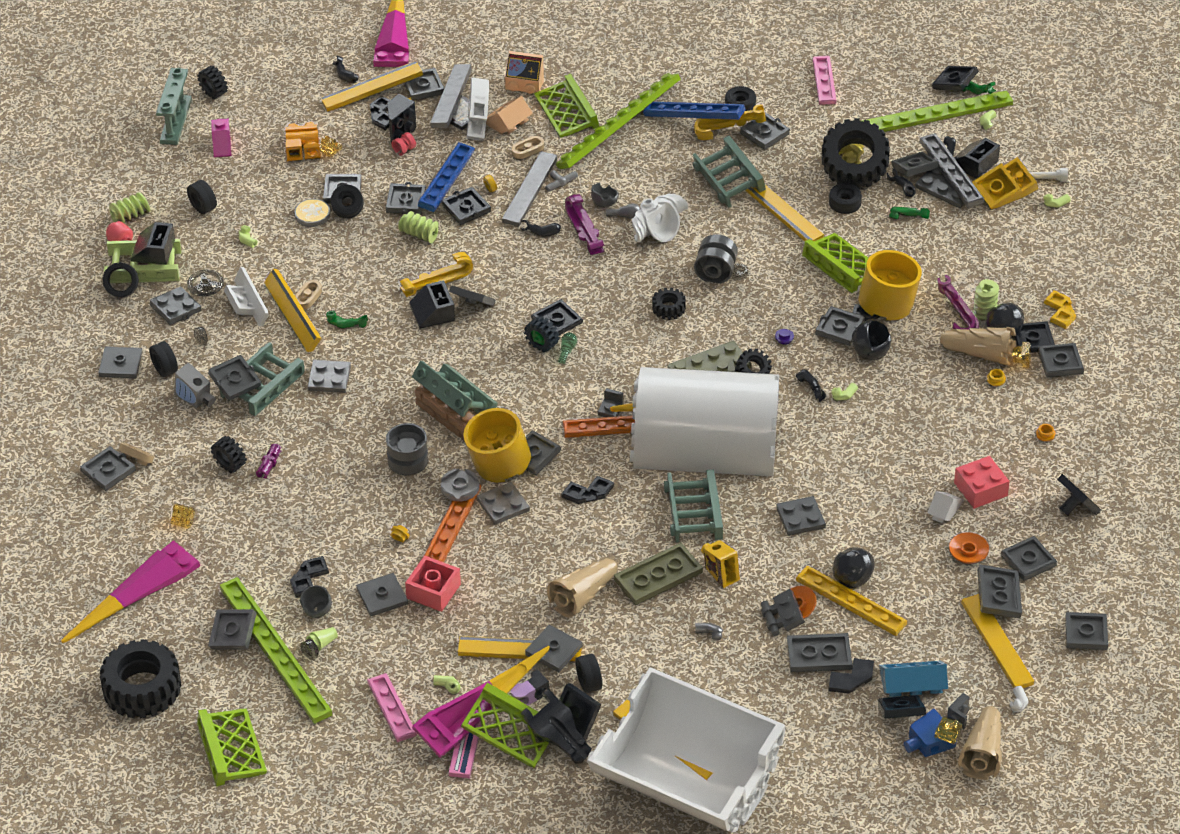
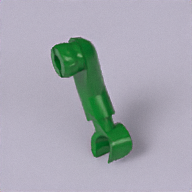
(980, 89)
(895, 211)
(343, 323)

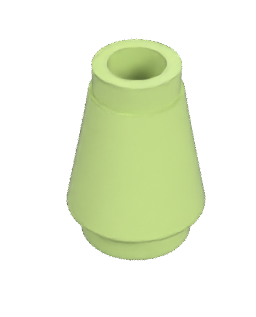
(323, 637)

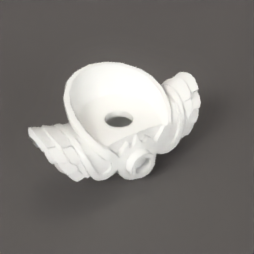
(659, 217)

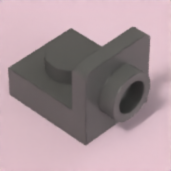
(611, 398)
(959, 709)

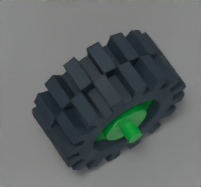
(541, 334)

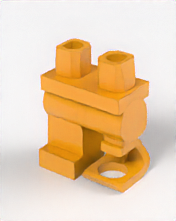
(302, 136)

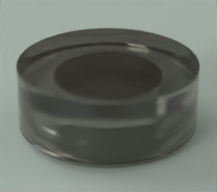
(740, 271)
(200, 336)
(309, 649)

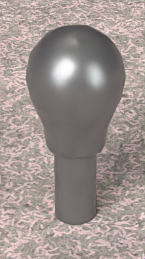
(626, 211)

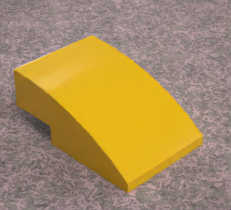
(1005, 184)

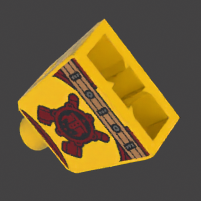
(721, 562)

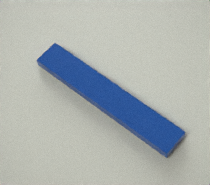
(694, 110)
(446, 177)

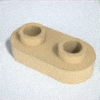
(527, 147)
(306, 296)
(131, 451)

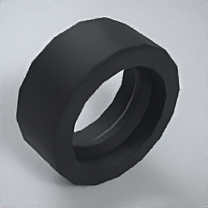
(106, 279)

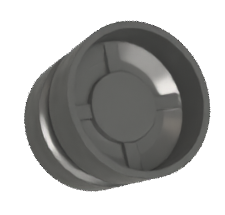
(715, 259)
(407, 449)

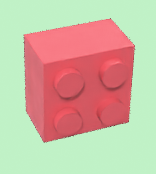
(981, 482)
(433, 583)

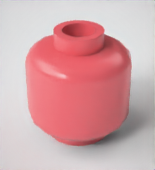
(118, 232)

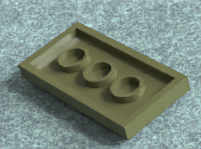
(715, 359)
(658, 573)

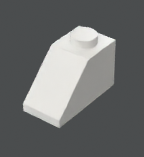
(944, 506)

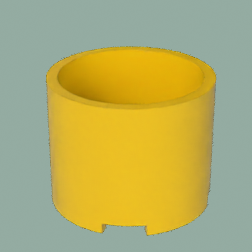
(889, 284)
(497, 444)

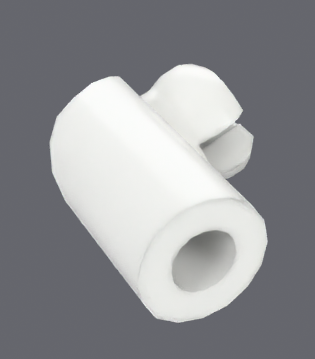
(1020, 701)

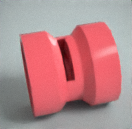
(404, 143)

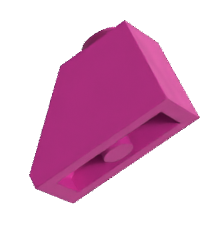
(221, 137)

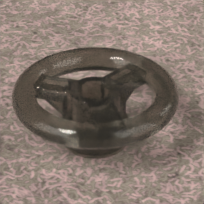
(206, 286)

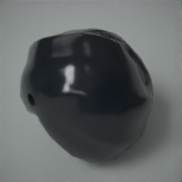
(1005, 316)
(871, 339)
(853, 567)

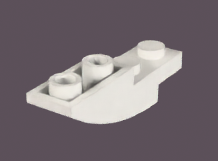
(478, 109)

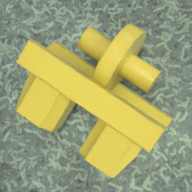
(852, 153)

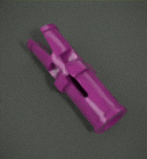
(269, 460)

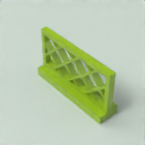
(578, 102)
(833, 267)
(513, 707)
(215, 752)

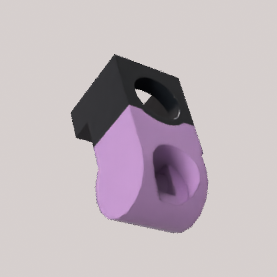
(531, 689)

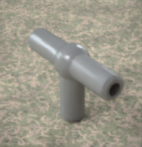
(559, 180)

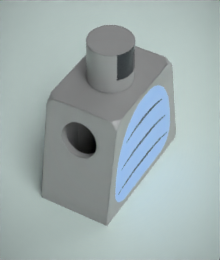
(192, 386)

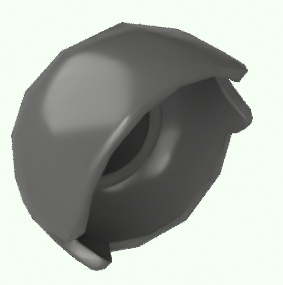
(604, 196)
(315, 597)

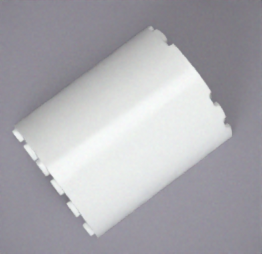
(704, 421)
(702, 728)

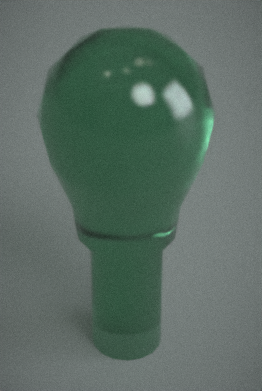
(568, 343)

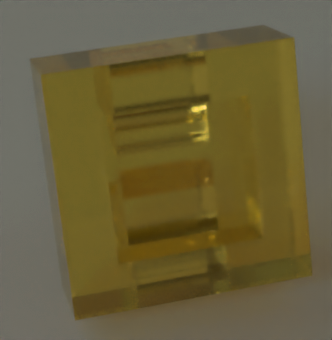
(329, 146)
(1022, 354)
(182, 515)
(948, 730)

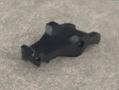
(556, 725)

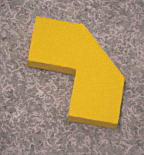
(1065, 314)

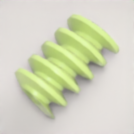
(128, 206)
(419, 227)
(985, 298)

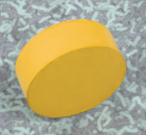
(490, 183)

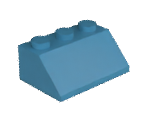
(914, 677)

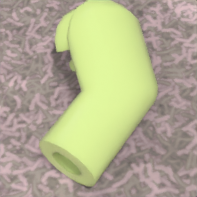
(985, 119)
(1057, 203)
(244, 237)
(846, 394)
(448, 682)

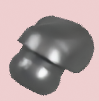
(709, 628)

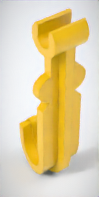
(704, 126)
(450, 273)

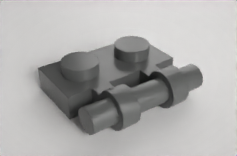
(788, 611)

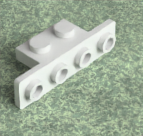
(245, 297)

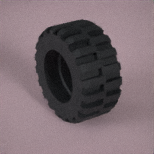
(855, 133)
(146, 697)

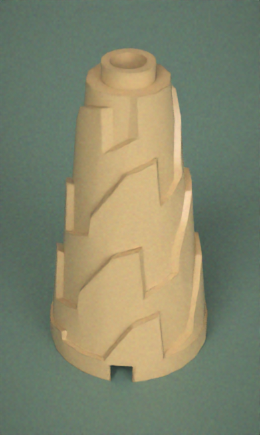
(988, 343)
(580, 587)
(982, 750)

